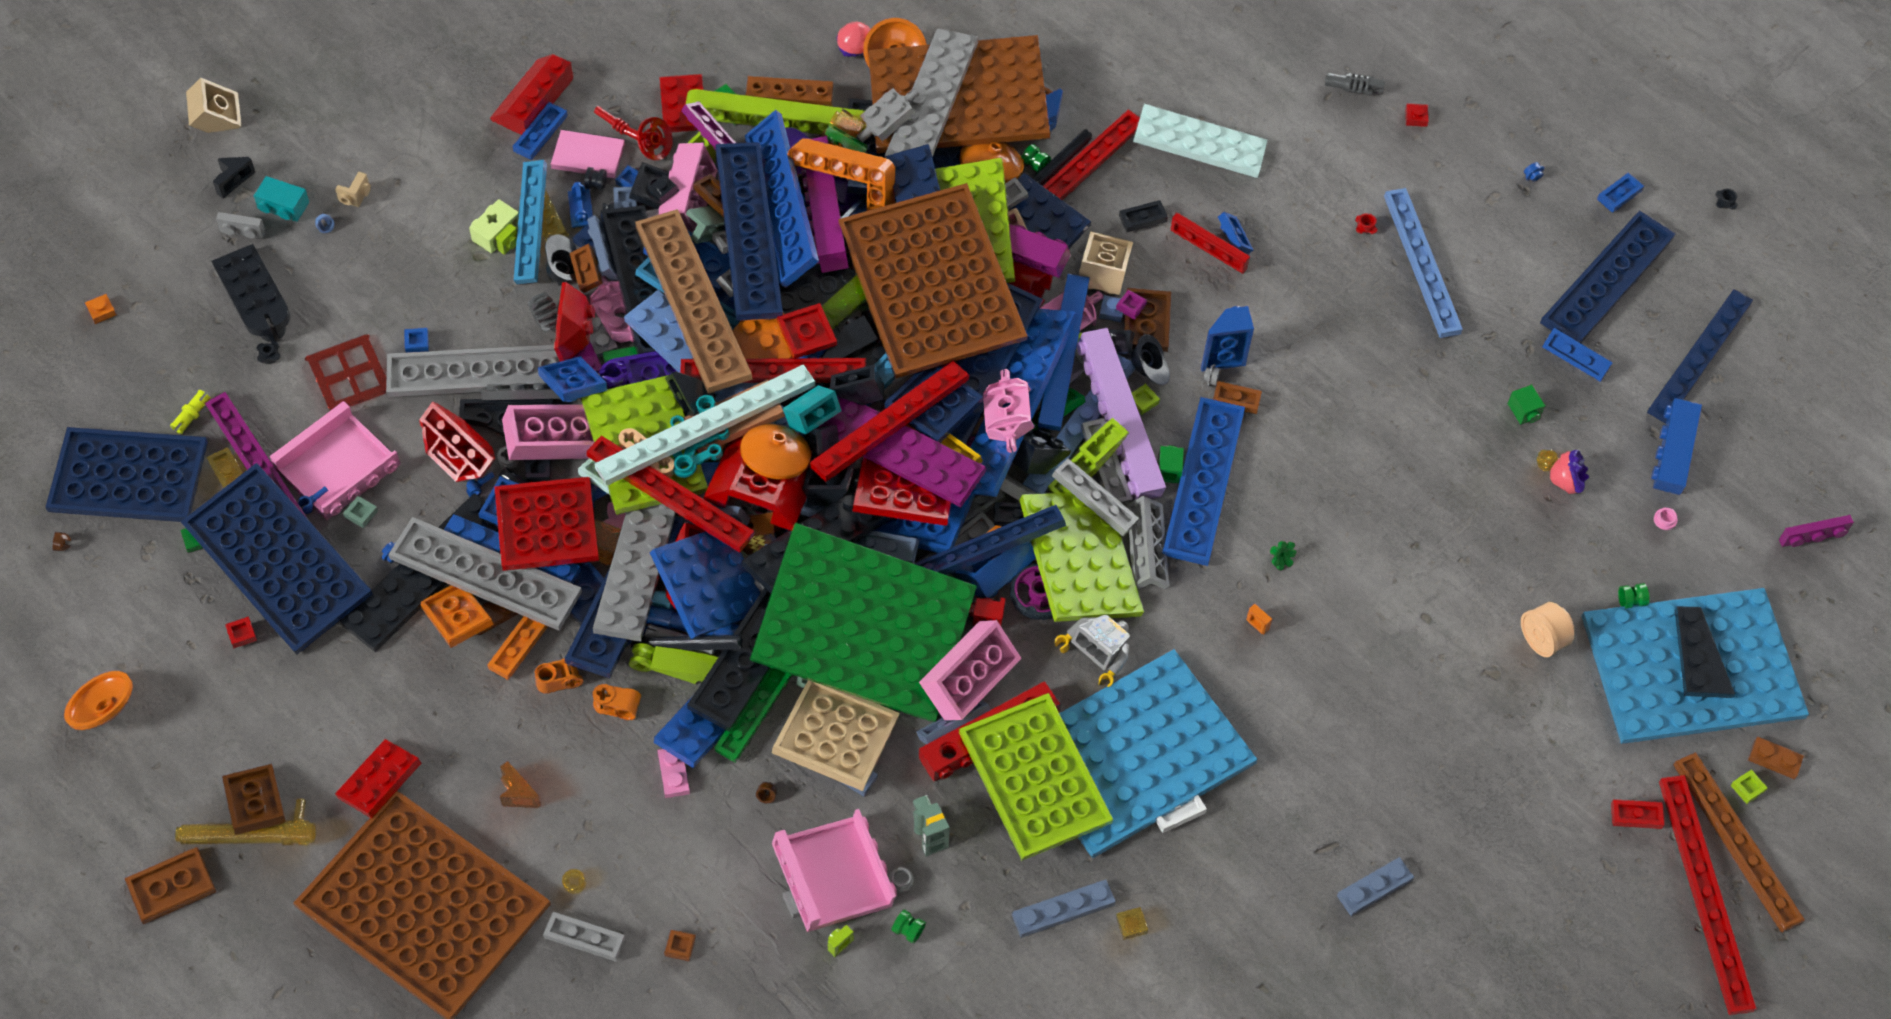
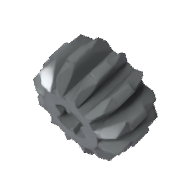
(544, 311)

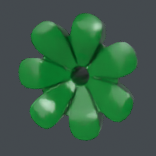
(1283, 554)

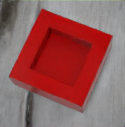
(1416, 115)
(241, 632)

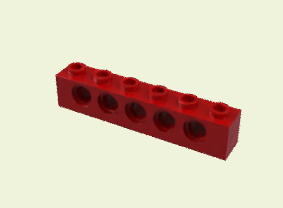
(932, 753)

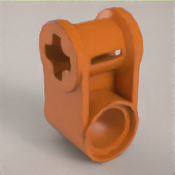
(559, 676)
(617, 702)

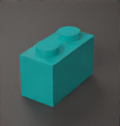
(281, 199)
(812, 409)

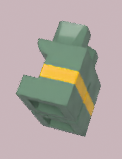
(931, 825)

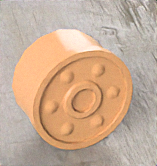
(1547, 628)

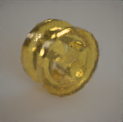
(574, 873)

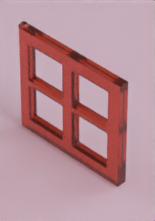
(348, 372)

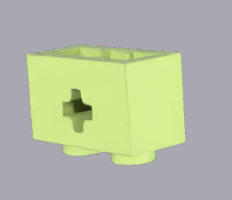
(492, 223)

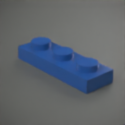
(540, 131)
(1577, 354)

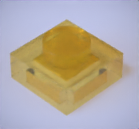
(1132, 923)

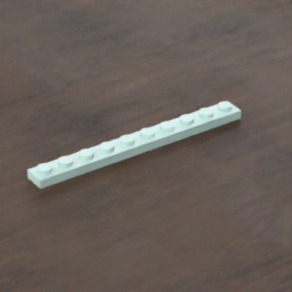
(704, 425)

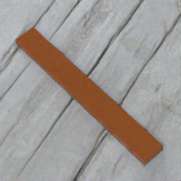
(1739, 843)

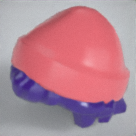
(852, 38)
(1570, 472)

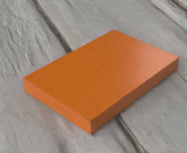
(456, 614)

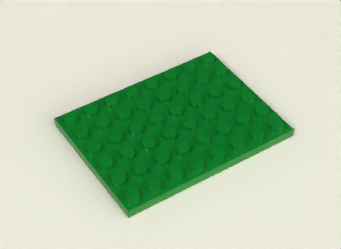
(860, 621)

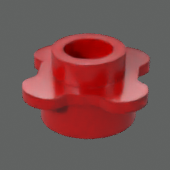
(1367, 219)

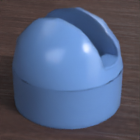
(330, 223)

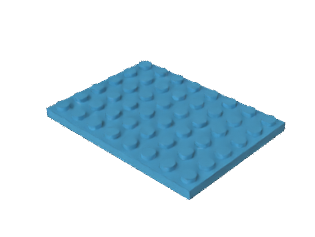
(1643, 673)
(1152, 746)

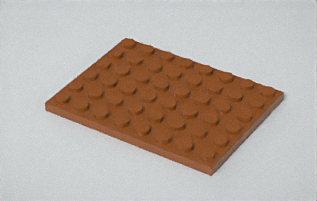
(998, 97)
(932, 280)
(422, 905)

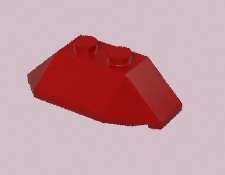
(573, 322)
(455, 444)

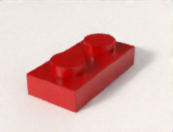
(1637, 814)

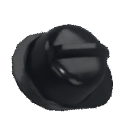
(559, 262)
(1150, 360)

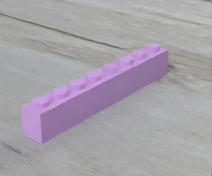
(1116, 401)

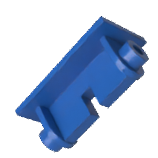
(579, 205)

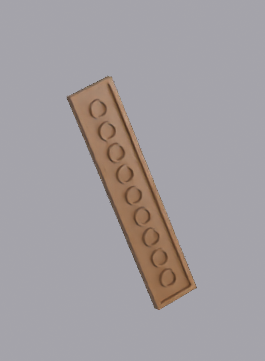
(693, 301)

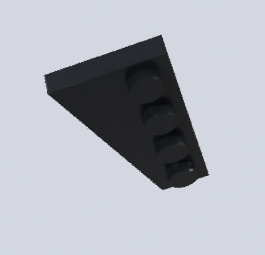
(1700, 661)

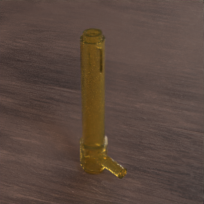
(287, 833)

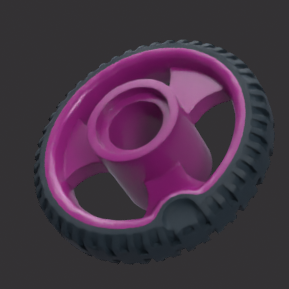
(1036, 599)

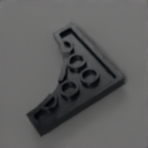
(490, 414)

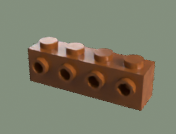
(792, 90)

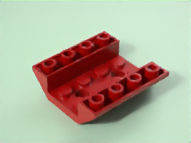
(737, 480)

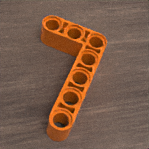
(849, 164)

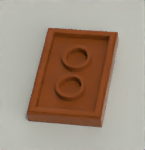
(170, 885)

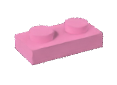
(673, 775)

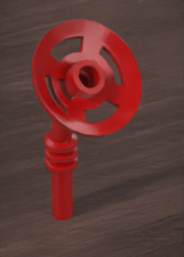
(651, 138)

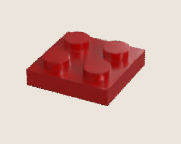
(806, 331)

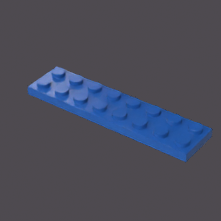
(1203, 481)

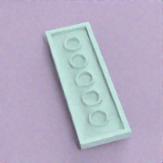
(1200, 140)

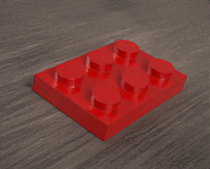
(673, 98)
(378, 778)

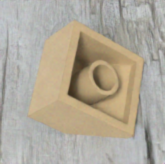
(212, 107)

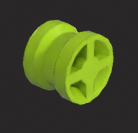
(641, 657)

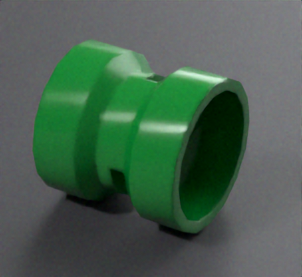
(1035, 158)
(1632, 596)
(908, 926)

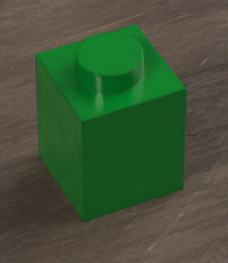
(1526, 405)
(1170, 463)

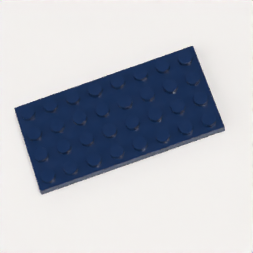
(277, 558)

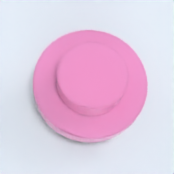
(1665, 518)

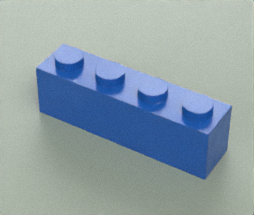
(1677, 446)

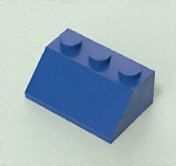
(1229, 339)
(997, 570)

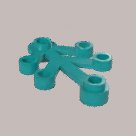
(688, 458)

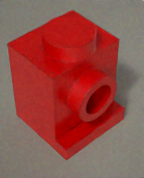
(987, 610)

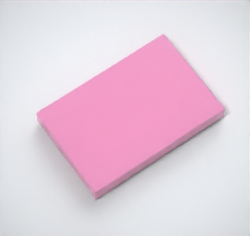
(579, 151)

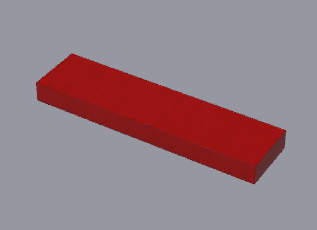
(1210, 243)

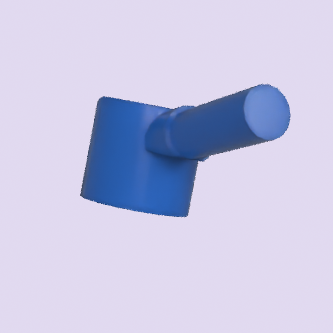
(474, 486)
(310, 500)

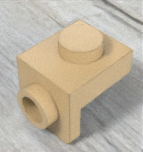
(355, 194)

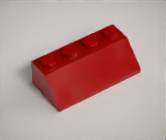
(537, 88)

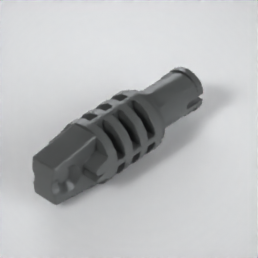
(1355, 83)

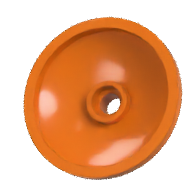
(892, 34)
(1012, 161)
(775, 451)
(98, 700)

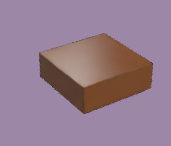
(680, 945)

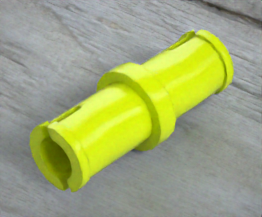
(190, 412)

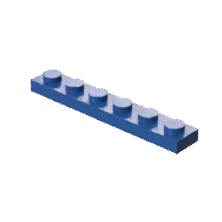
(490, 540)

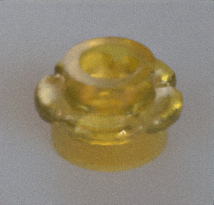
(1545, 464)

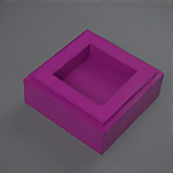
(1131, 304)

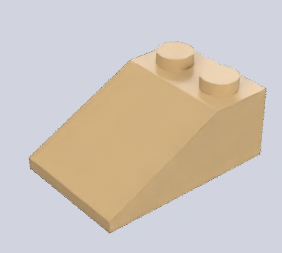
(1105, 262)

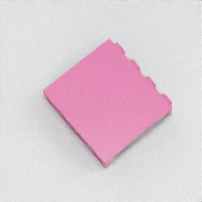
(335, 455)
(834, 872)

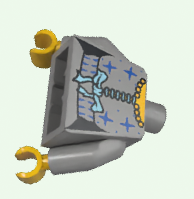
(1101, 641)

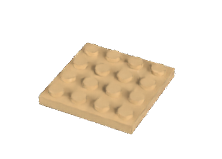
(836, 734)

